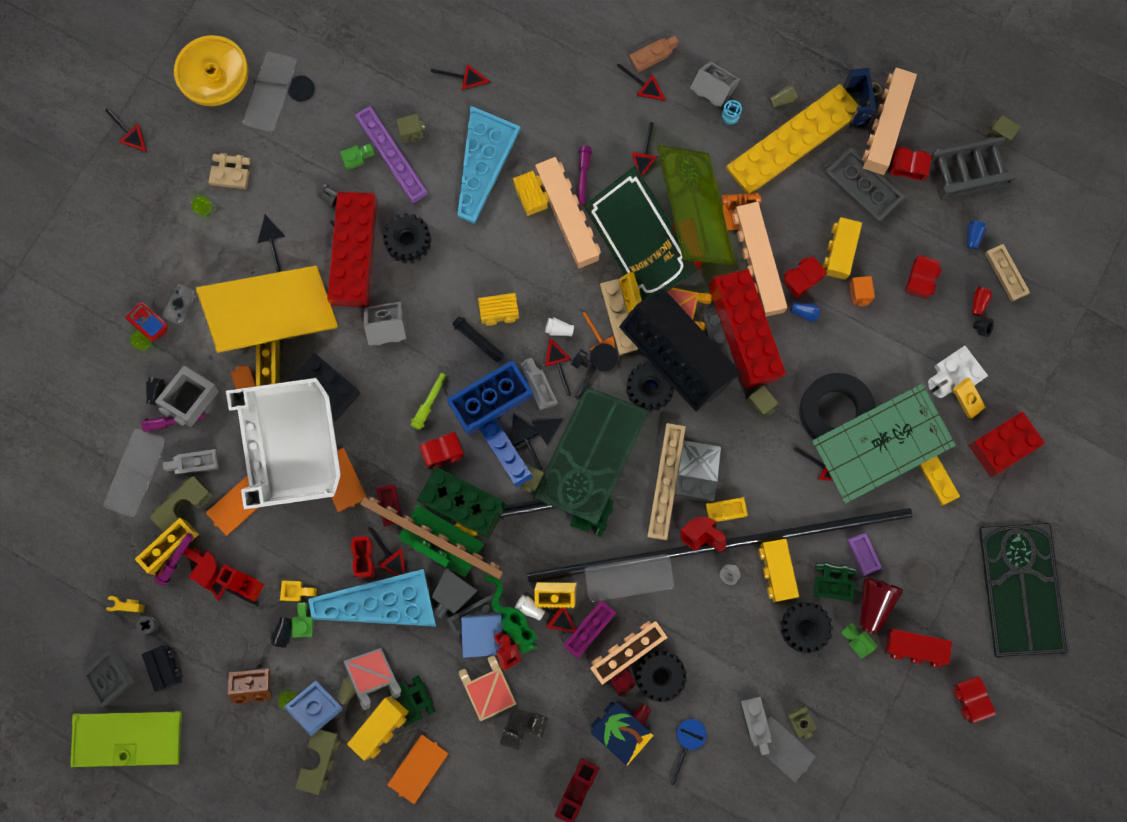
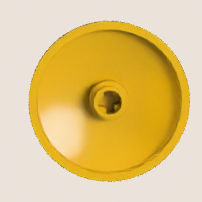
(211, 70)

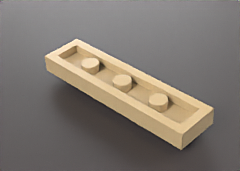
(617, 314)

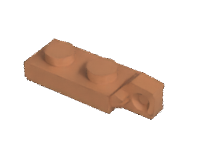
(653, 53)

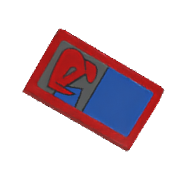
(147, 322)

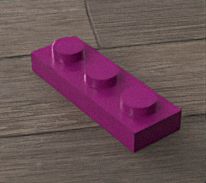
(589, 629)

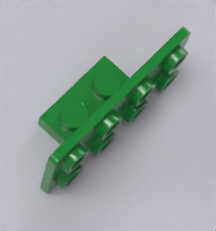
(434, 552)

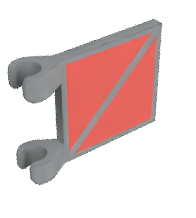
(371, 673)

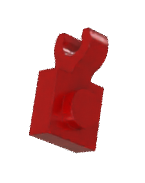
(508, 651)

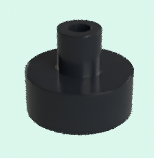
(984, 327)
(580, 359)

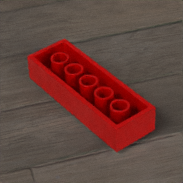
(352, 249)
(746, 329)

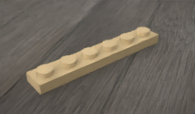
(666, 482)

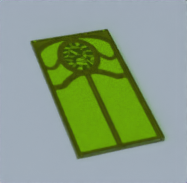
(695, 205)

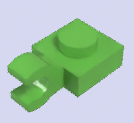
(354, 157)
(302, 625)
(860, 642)

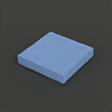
(479, 635)
(313, 708)

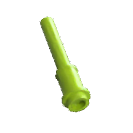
(424, 410)

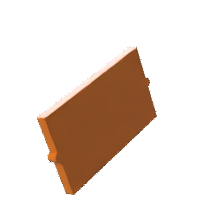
(349, 488)
(229, 510)
(418, 769)

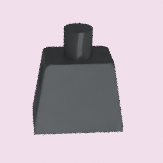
(451, 594)

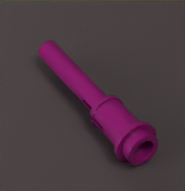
(584, 165)
(161, 422)
(163, 576)

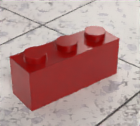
(918, 648)

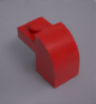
(700, 531)
(206, 569)
(239, 582)

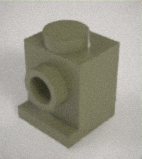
(794, 719)

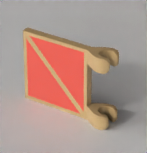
(489, 692)

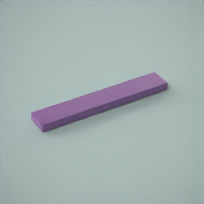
(391, 154)

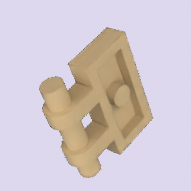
(229, 177)

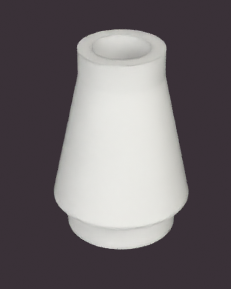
(558, 328)
(527, 607)

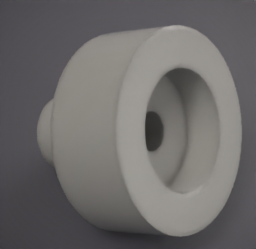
(730, 574)

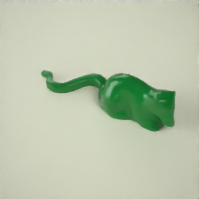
(513, 621)

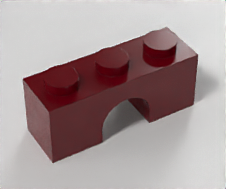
(577, 790)

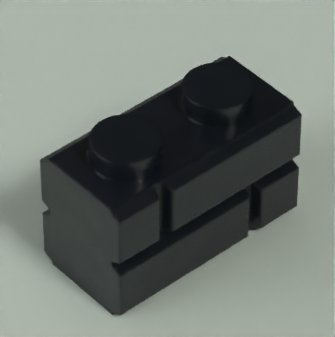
(162, 668)

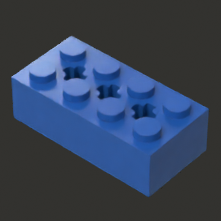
(492, 385)

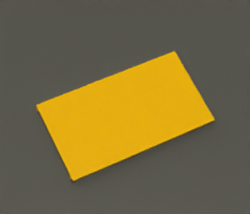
(266, 308)

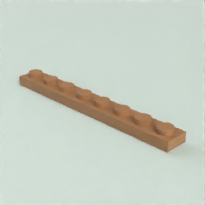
(425, 532)

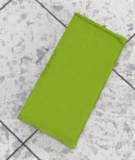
(126, 739)

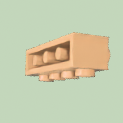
(626, 654)

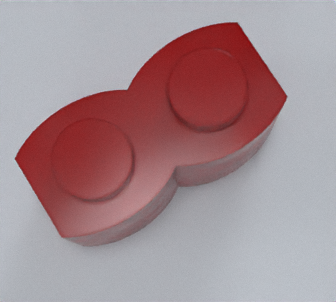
(910, 164)
(804, 277)
(923, 277)
(442, 450)
(363, 551)
(974, 699)

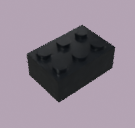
(339, 389)

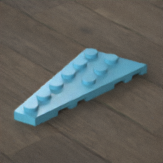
(485, 154)

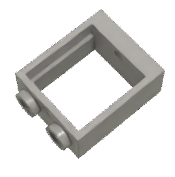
(185, 374)

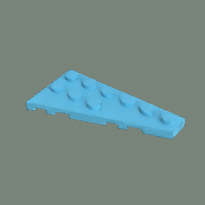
(387, 601)

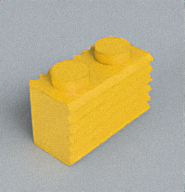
(530, 193)
(498, 308)
(555, 595)

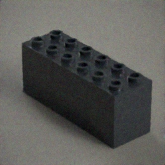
(679, 349)

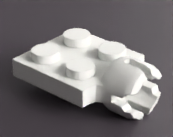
(954, 370)

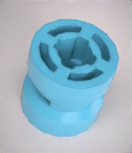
(730, 116)

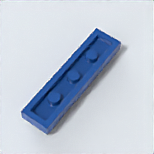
(506, 453)

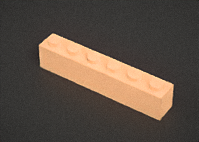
(889, 122)
(567, 212)
(759, 257)

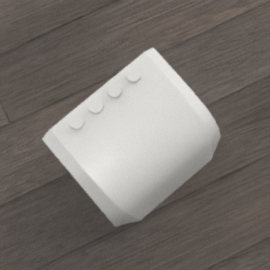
(286, 442)

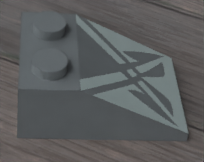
(698, 472)

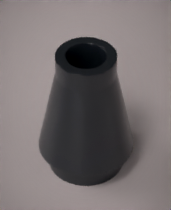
(154, 388)
(281, 634)

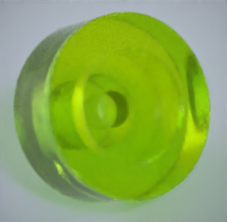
(201, 205)
(139, 341)
(288, 694)

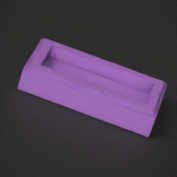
(864, 554)

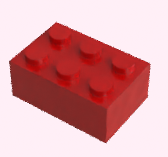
(1006, 444)

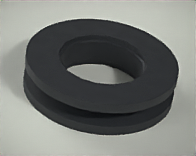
(829, 383)

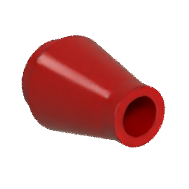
(981, 299)

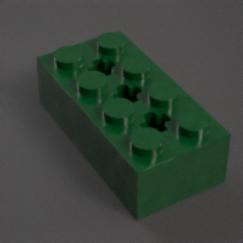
(458, 490)

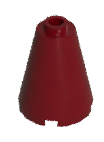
(877, 603)

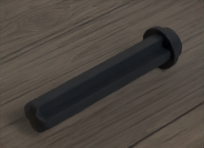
(477, 339)
(524, 508)

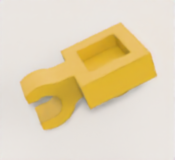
(294, 591)
(130, 605)

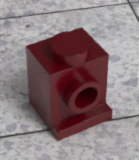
(622, 682)

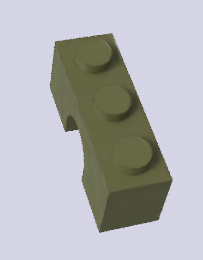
(191, 491)
(316, 780)

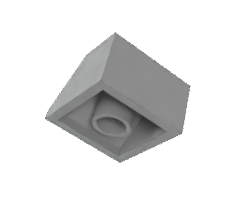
(714, 84)
(384, 323)

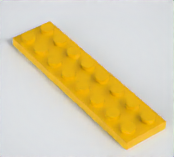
(793, 140)

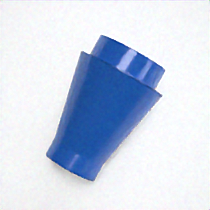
(975, 234)
(807, 311)

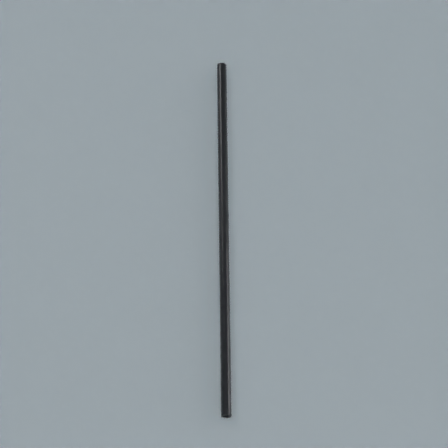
(734, 542)

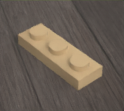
(1007, 272)

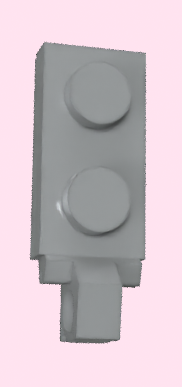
(538, 384)
(193, 462)
(757, 724)

